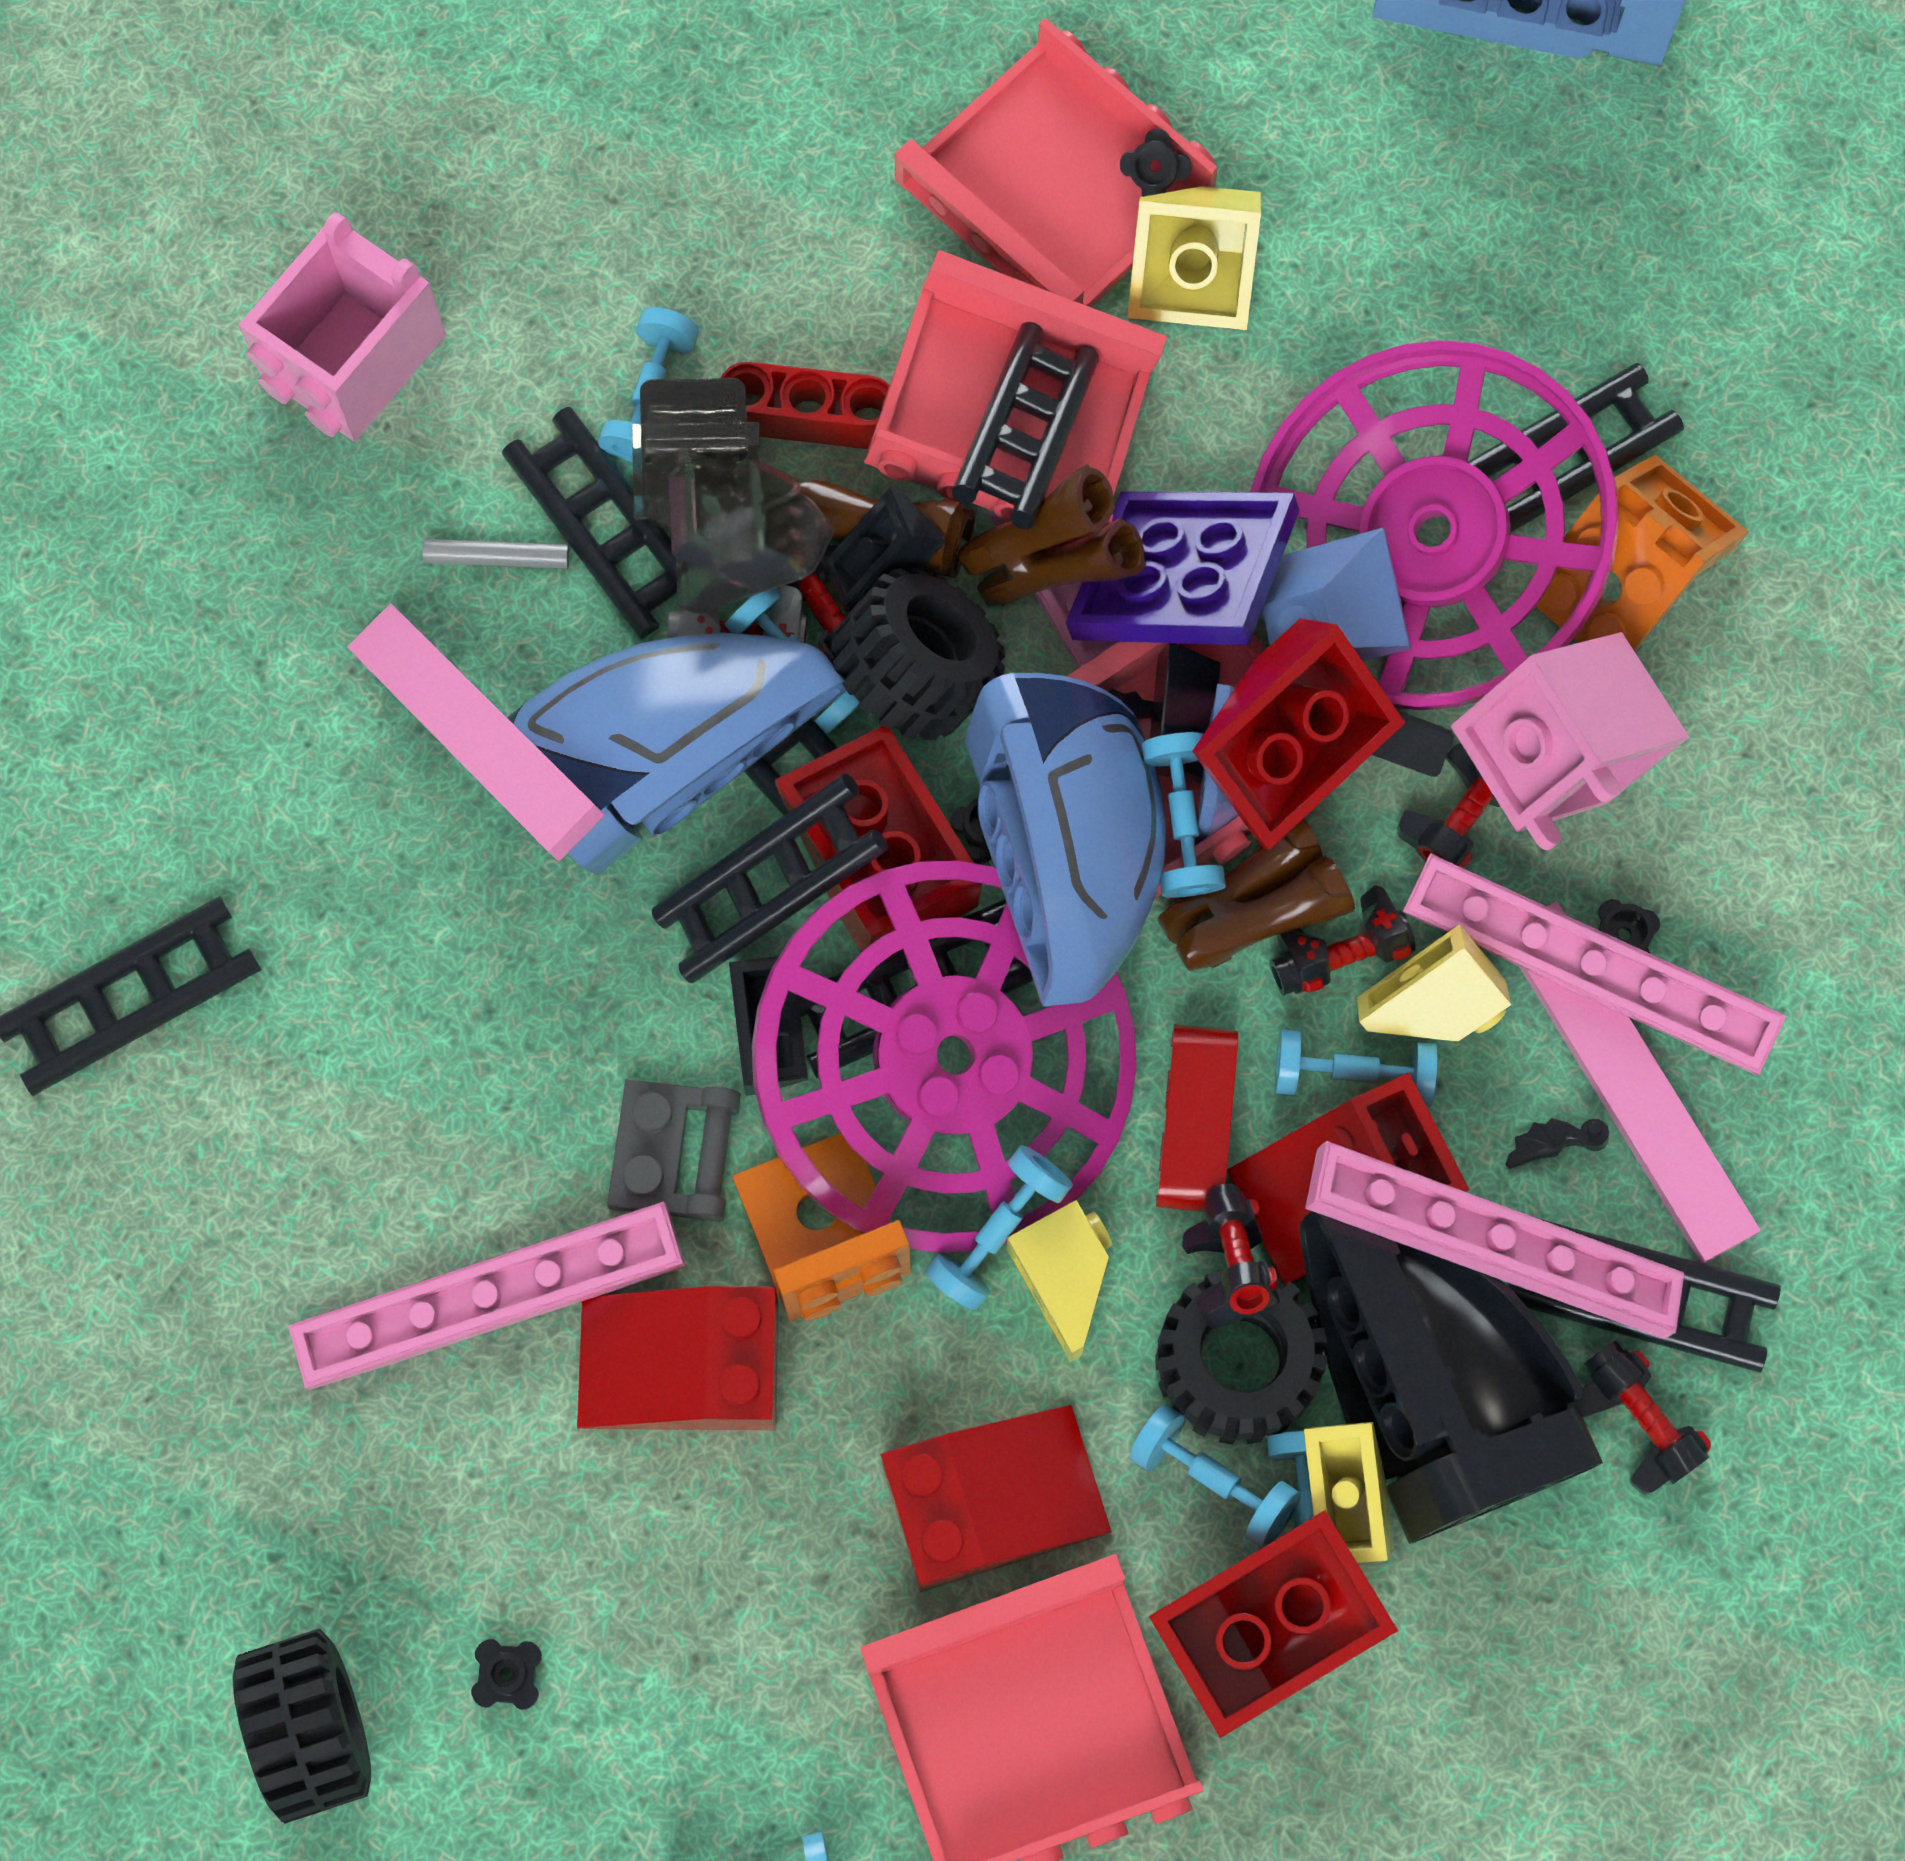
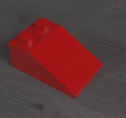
(1295, 728)
(903, 811)
(680, 1359)
(994, 1495)
(1273, 1623)

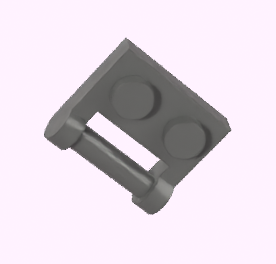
(652, 1146)

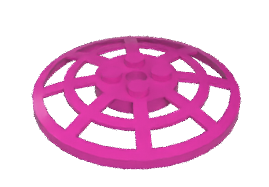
(1459, 492)
(908, 1064)

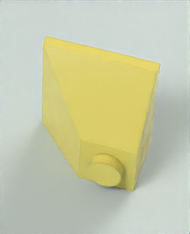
(1195, 257)

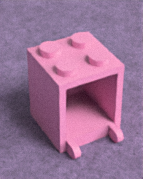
(342, 330)
(1568, 733)

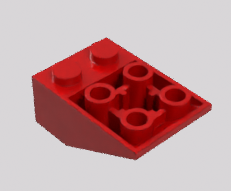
(1382, 1123)

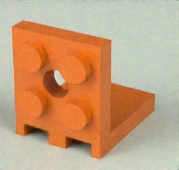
(1662, 544)
(825, 1265)

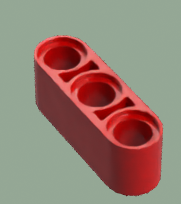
(837, 393)
(1197, 1116)

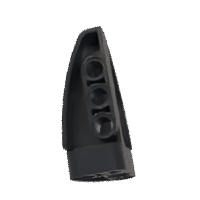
(1448, 1371)

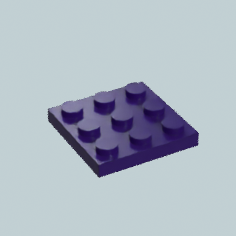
(1203, 573)

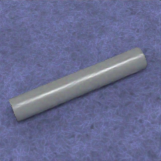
(495, 553)

